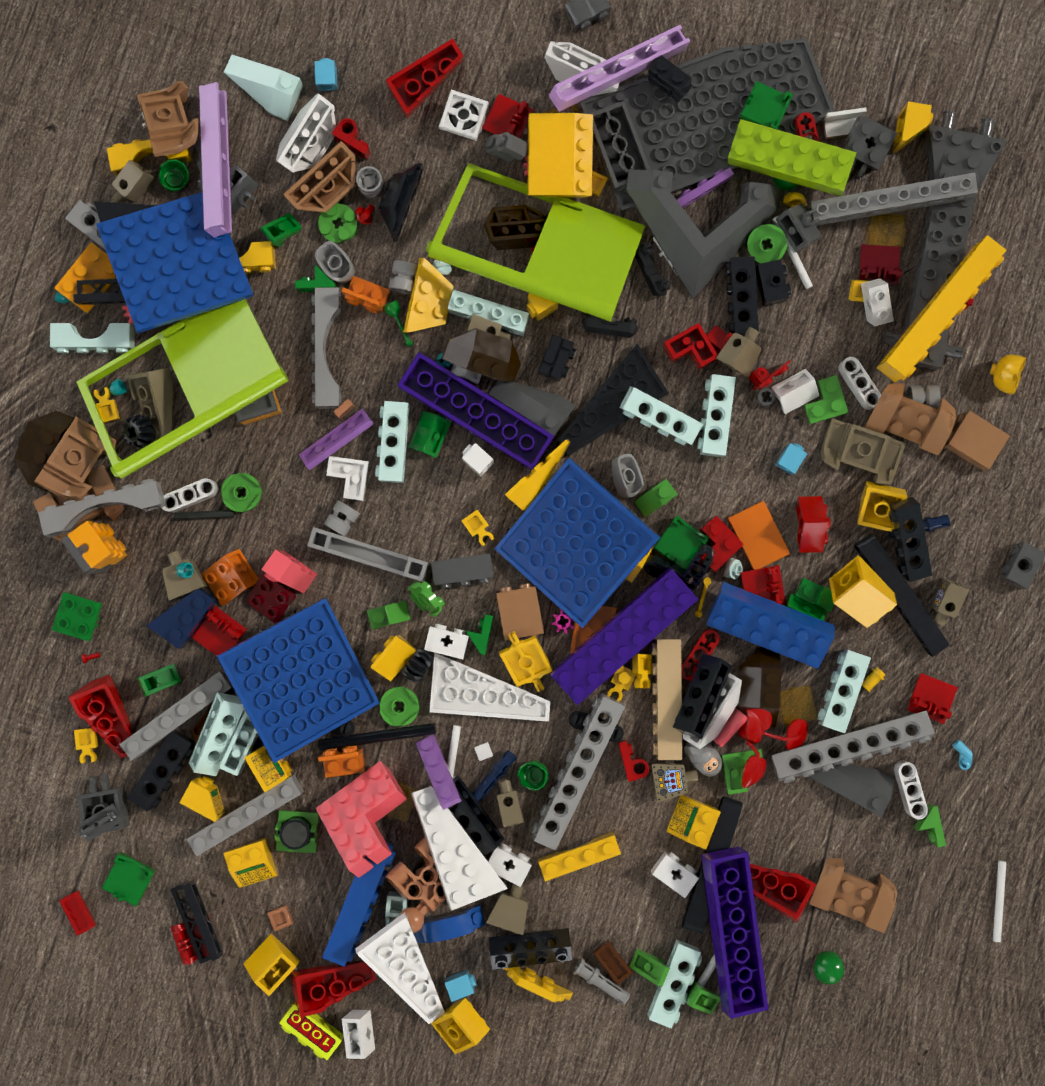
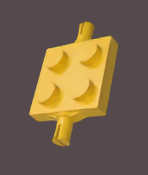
(526, 661)

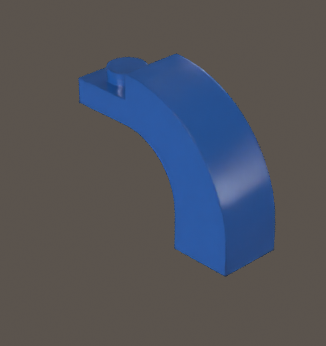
(450, 926)

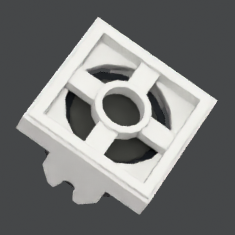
(464, 117)

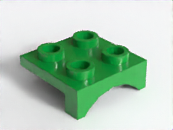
(765, 106)
(680, 542)
(77, 616)
(128, 879)

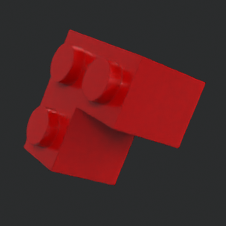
(692, 342)
(812, 523)
(724, 542)

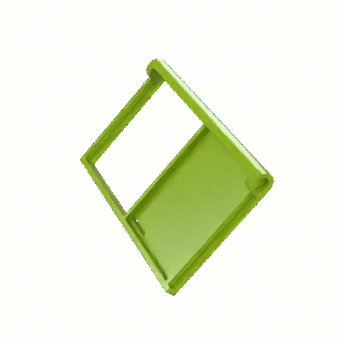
(576, 261)
(219, 365)

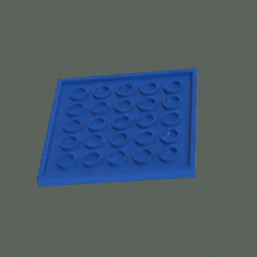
(171, 263)
(577, 542)
(298, 679)

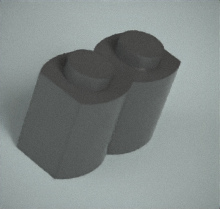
(585, 12)
(506, 147)

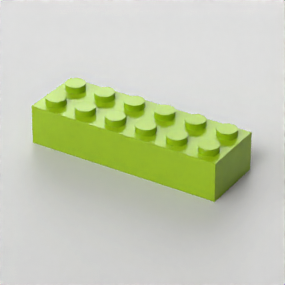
(791, 158)

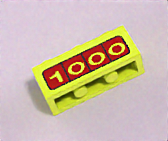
(312, 1031)

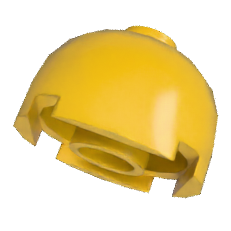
(1008, 372)

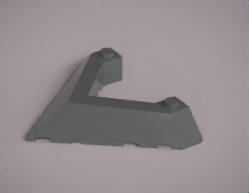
(692, 254)

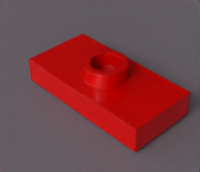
(77, 912)

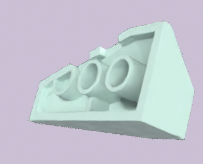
(268, 86)

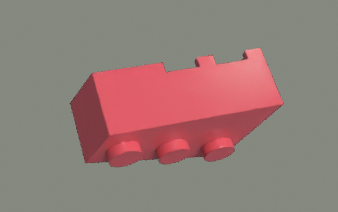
(287, 570)

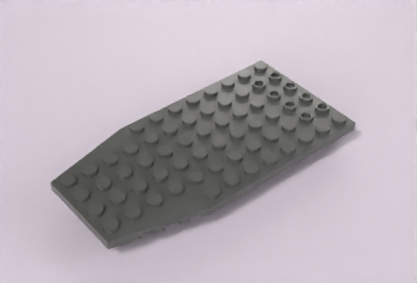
(693, 137)

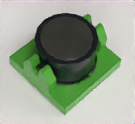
(295, 833)

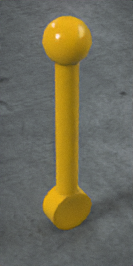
(707, 581)

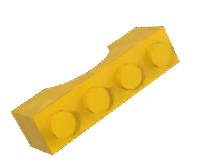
(121, 153)
(259, 257)
(567, 861)

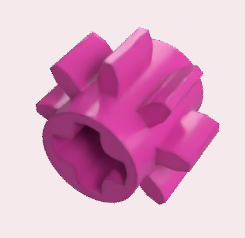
(561, 626)

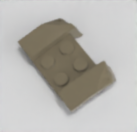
(862, 450)

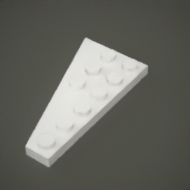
(474, 693)
(459, 863)
(399, 962)

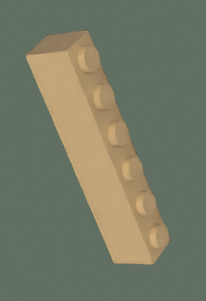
(668, 698)

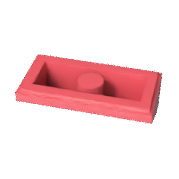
(733, 724)

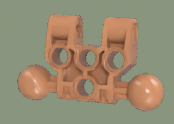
(402, 878)

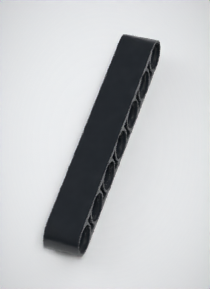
(907, 601)
(697, 908)

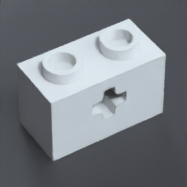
(877, 302)
(477, 459)
(435, 644)
(663, 871)
(514, 874)
(358, 1034)

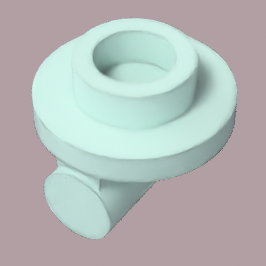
(442, 267)
(733, 568)

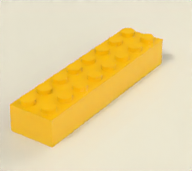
(941, 309)

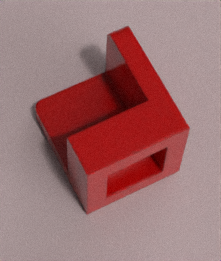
(718, 338)

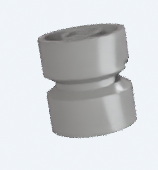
(370, 182)
(404, 273)
(928, 395)
(337, 524)

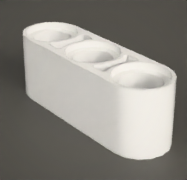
(859, 373)
(198, 492)
(917, 796)

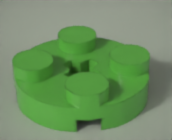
(344, 232)
(762, 233)
(230, 493)
(425, 598)
(399, 717)

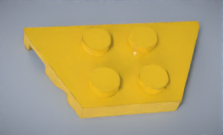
(428, 298)
(541, 986)

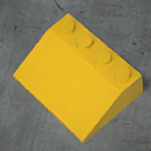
(560, 154)

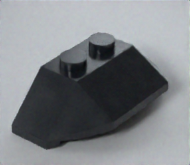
(399, 198)

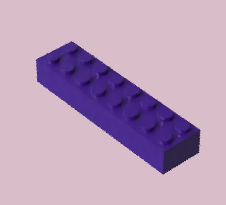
(475, 411)
(623, 635)
(735, 932)

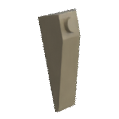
(155, 397)

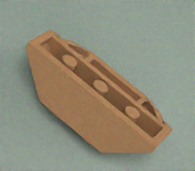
(325, 182)

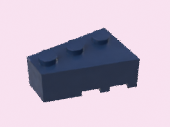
(184, 618)

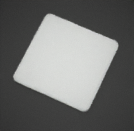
(483, 751)

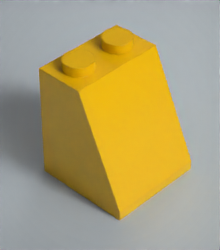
(861, 592)

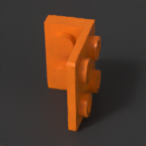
(366, 294)
(230, 576)
(343, 762)

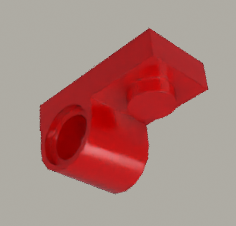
(350, 140)
(628, 762)

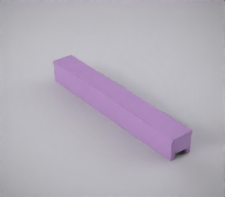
(617, 68)
(215, 160)

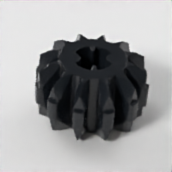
(138, 431)
(417, 665)

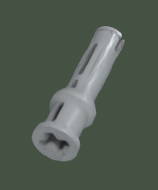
(593, 976)

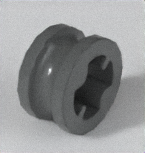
(759, 398)

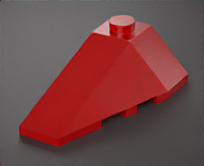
(104, 711)
(782, 890)
(324, 985)

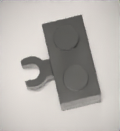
(240, 188)
(799, 227)

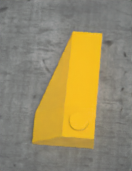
(531, 485)

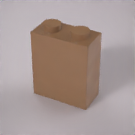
(976, 440)
(520, 611)

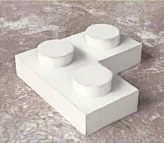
(353, 471)

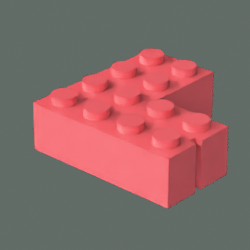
(353, 813)

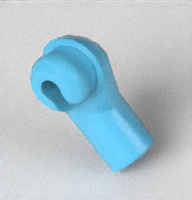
(965, 755)

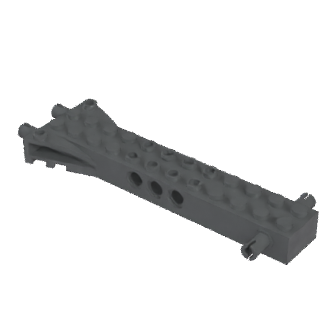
(947, 224)

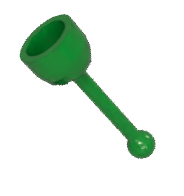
(393, 309)

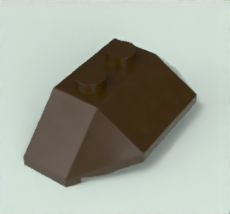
(514, 227)
(484, 354)
(39, 442)
(761, 682)

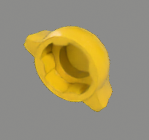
(794, 198)

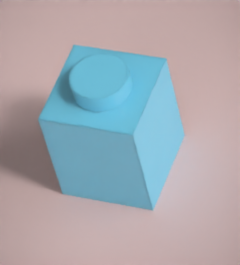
(326, 75)
(791, 458)
(460, 985)

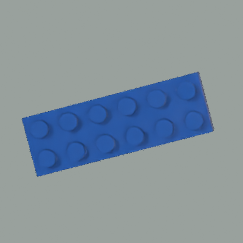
(770, 625)
(355, 912)

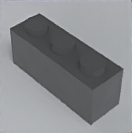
(462, 570)

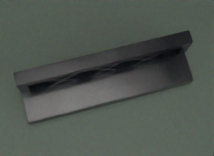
(95, 297)
(201, 919)

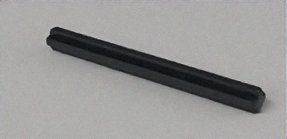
(377, 736)

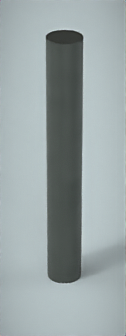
(204, 514)

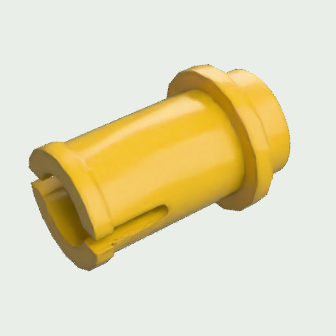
(872, 679)

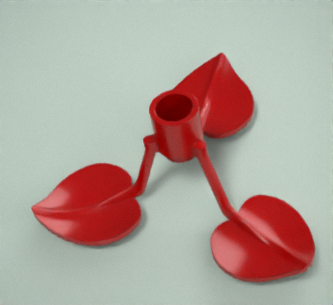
(757, 722)

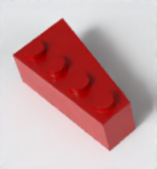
(421, 78)

